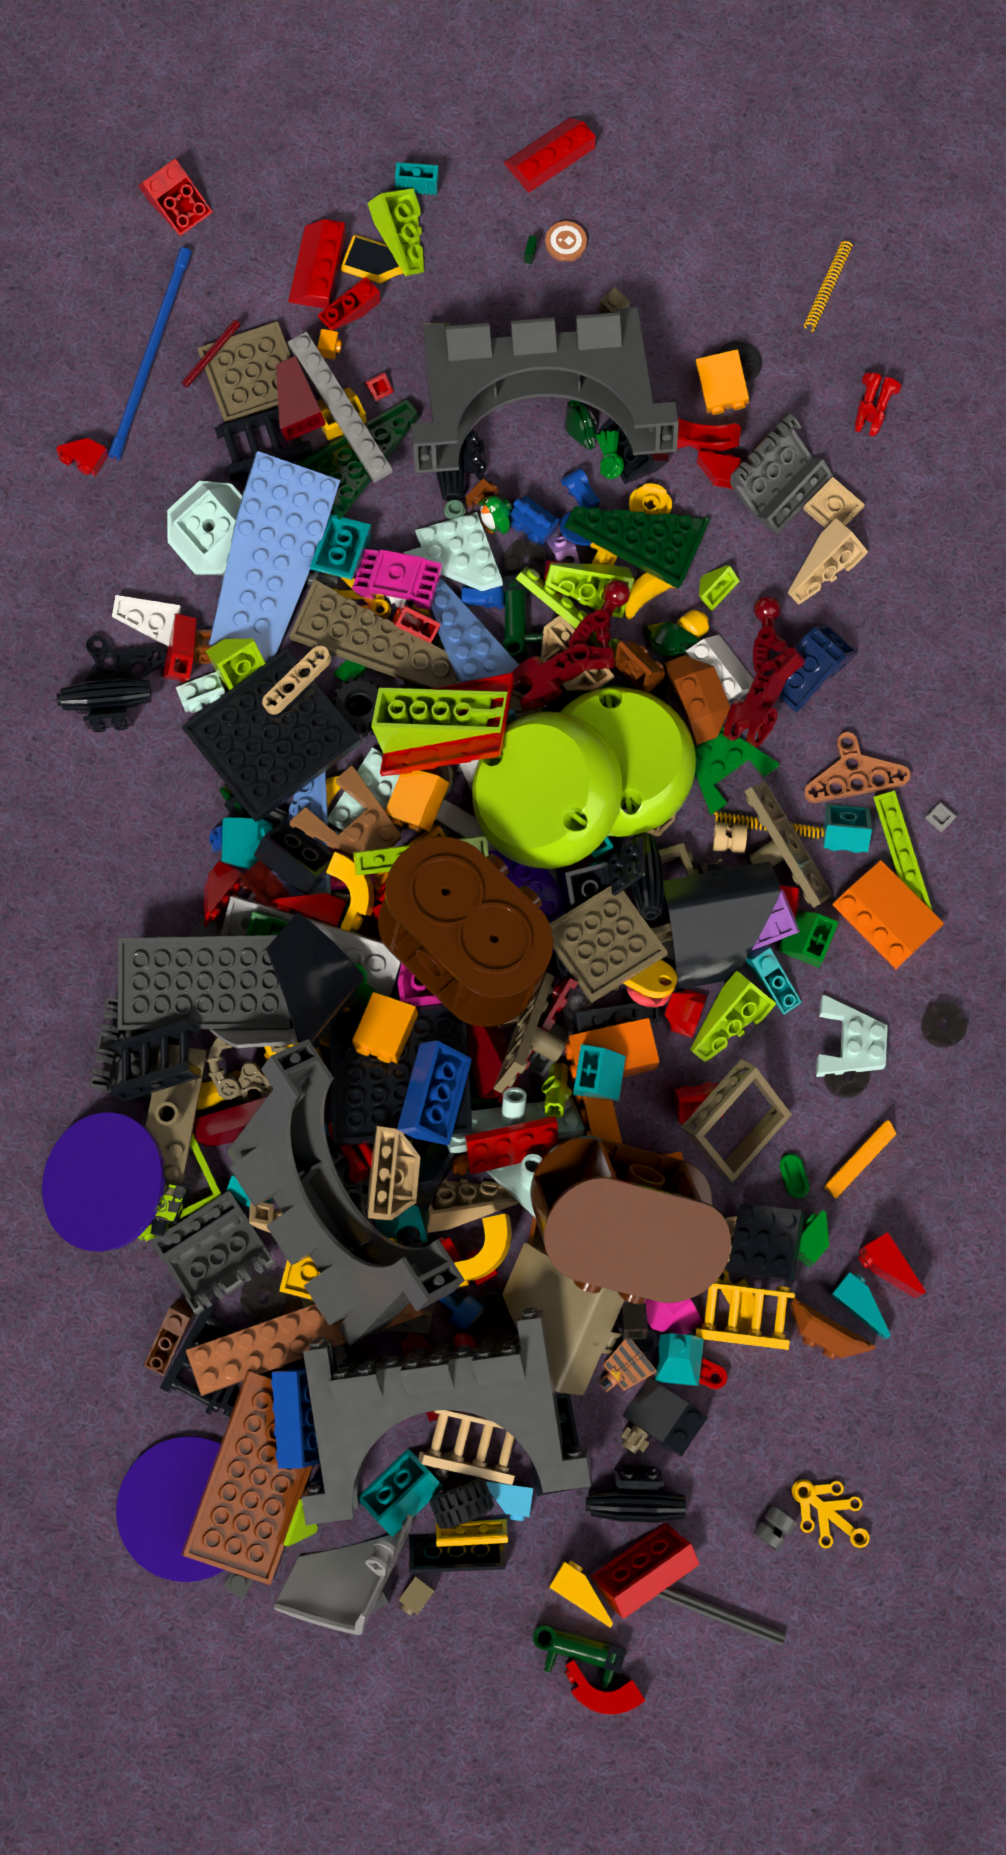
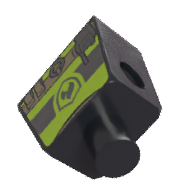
(169, 1208)

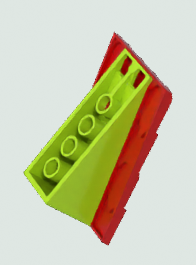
(441, 724)

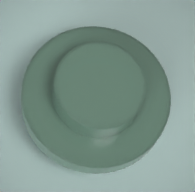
(454, 509)

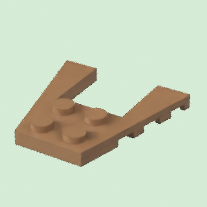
(367, 832)

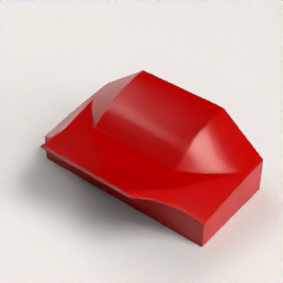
(684, 1011)

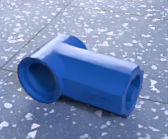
(579, 488)
(489, 598)

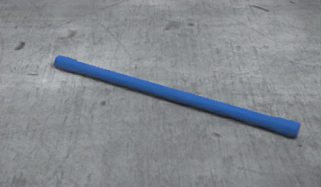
(120, 439)

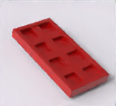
(510, 1144)

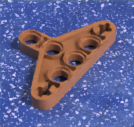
(866, 770)

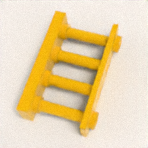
(754, 1336)

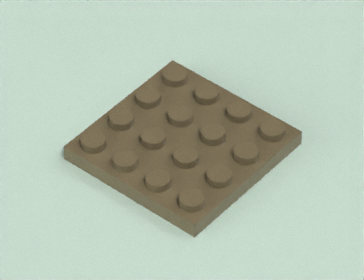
(245, 372)
(605, 943)

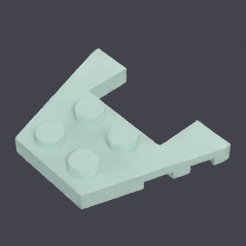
(861, 1040)

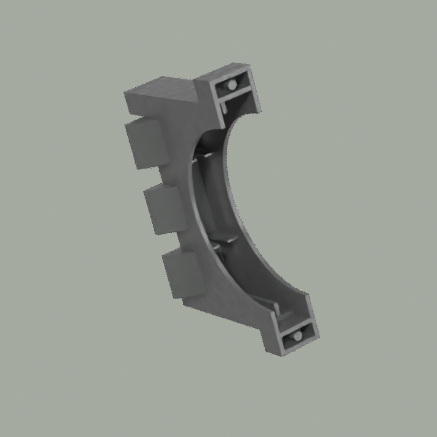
(594, 365)
(288, 1159)
(497, 1380)

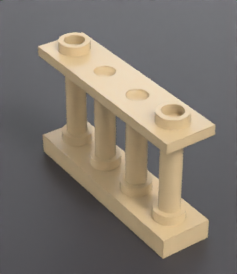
(456, 1461)

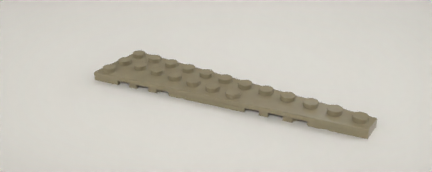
(375, 642)

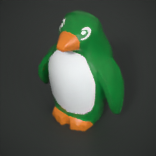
(495, 514)

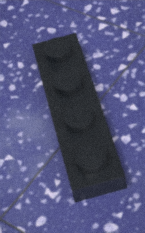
(613, 1015)

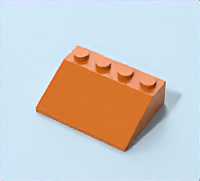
(887, 914)

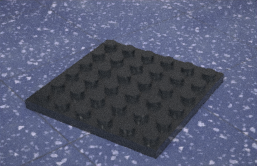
(267, 754)
(373, 1092)

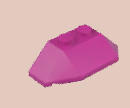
(673, 1317)

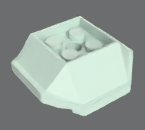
(188, 523)

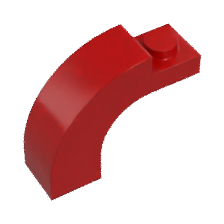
(605, 1702)

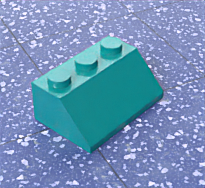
(400, 1491)

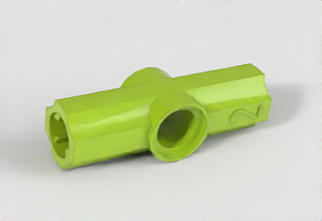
(556, 1090)

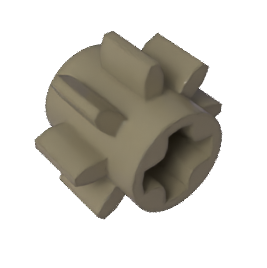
(634, 1439)

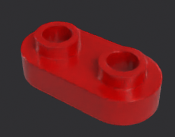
(707, 1370)

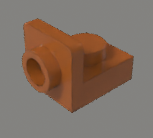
(480, 492)
(201, 645)

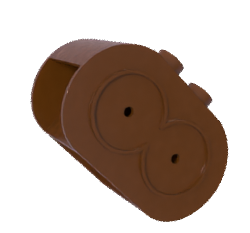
(466, 930)
(629, 1221)

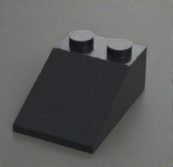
(665, 1417)

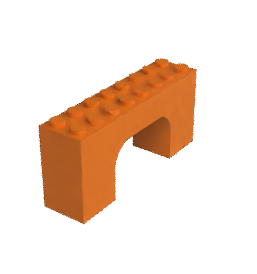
(629, 1039)

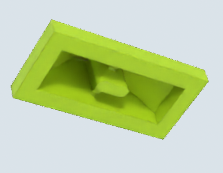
(716, 585)
(298, 1529)

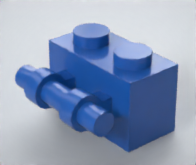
(533, 520)

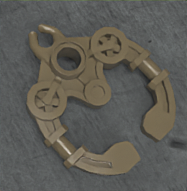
(251, 1076)

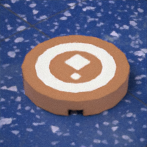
(566, 241)

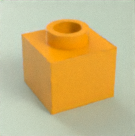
(329, 344)

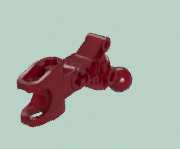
(547, 676)
(757, 709)

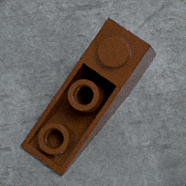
(170, 1336)

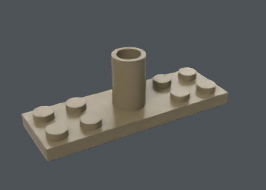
(785, 845)
(529, 1037)
(176, 1135)

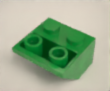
(813, 939)
(814, 1239)

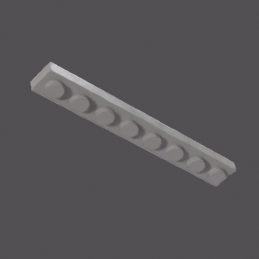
(340, 407)

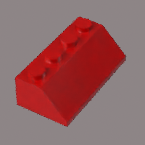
(551, 153)
(318, 263)
(645, 1570)

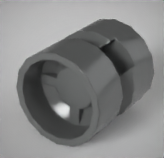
(775, 1519)

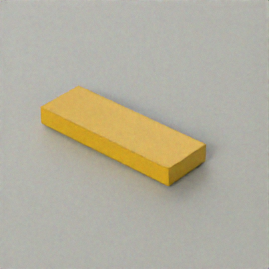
(473, 1533)

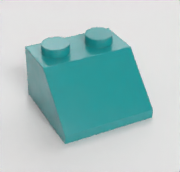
(847, 828)

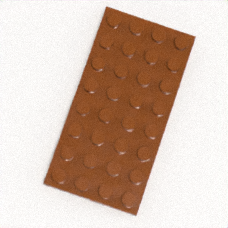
(246, 1495)

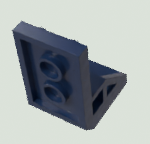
(824, 657)

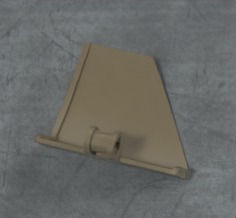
(575, 1320)

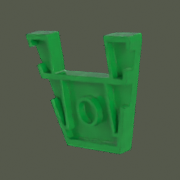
(722, 757)

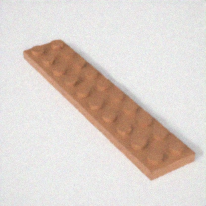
(267, 1347)

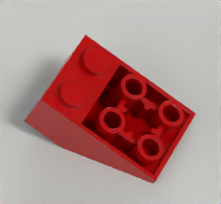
(175, 197)

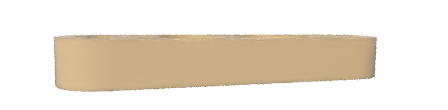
(299, 682)

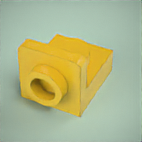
(603, 556)

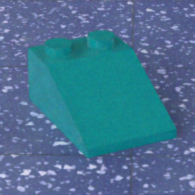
(341, 547)

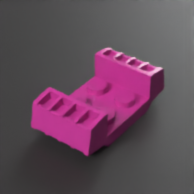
(398, 577)

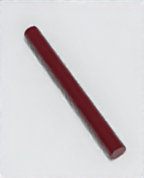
(203, 362)

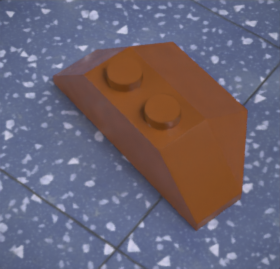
(699, 696)
(826, 1334)

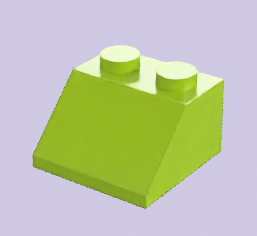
(235, 660)

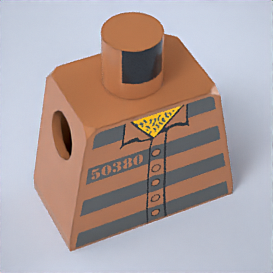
(626, 1367)

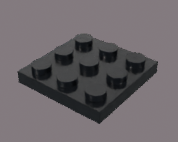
(766, 1242)

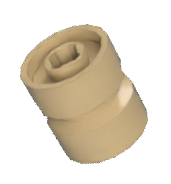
(730, 838)

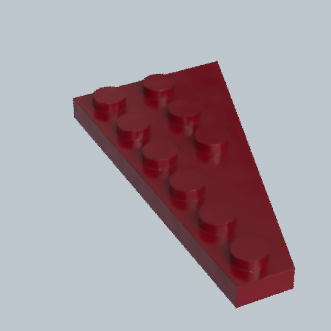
(547, 1019)

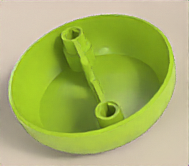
(651, 750)
(544, 787)

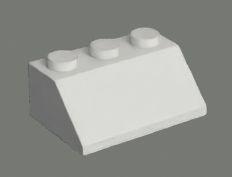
(731, 673)

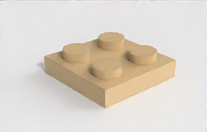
(833, 502)

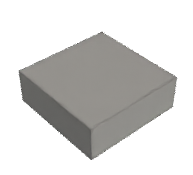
(940, 817)

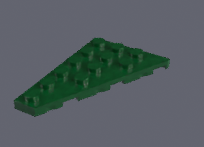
(342, 463)
(651, 542)

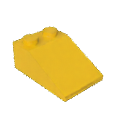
(577, 1589)

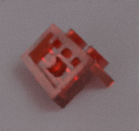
(263, 884)

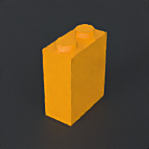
(722, 382)
(416, 800)
(384, 1028)

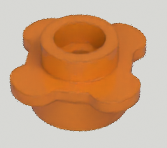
(460, 1164)

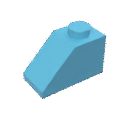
(512, 1499)

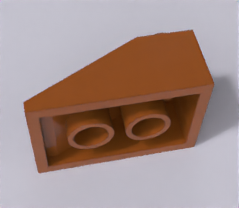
(638, 666)

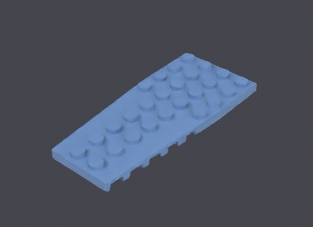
(271, 551)

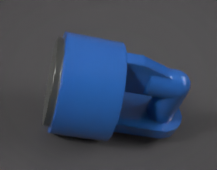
(465, 1310)

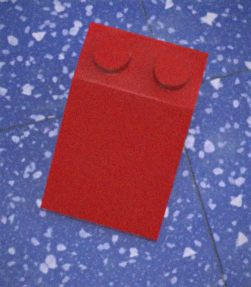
(887, 1262)

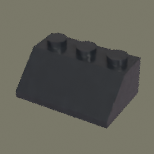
(634, 465)
(294, 856)
(582, 881)
(432, 1172)

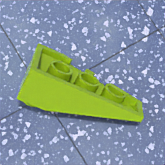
(398, 223)
(587, 582)
(733, 1009)

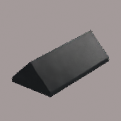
(427, 1557)

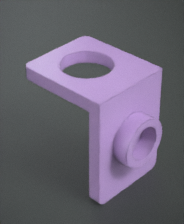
(563, 548)

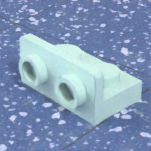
(200, 692)

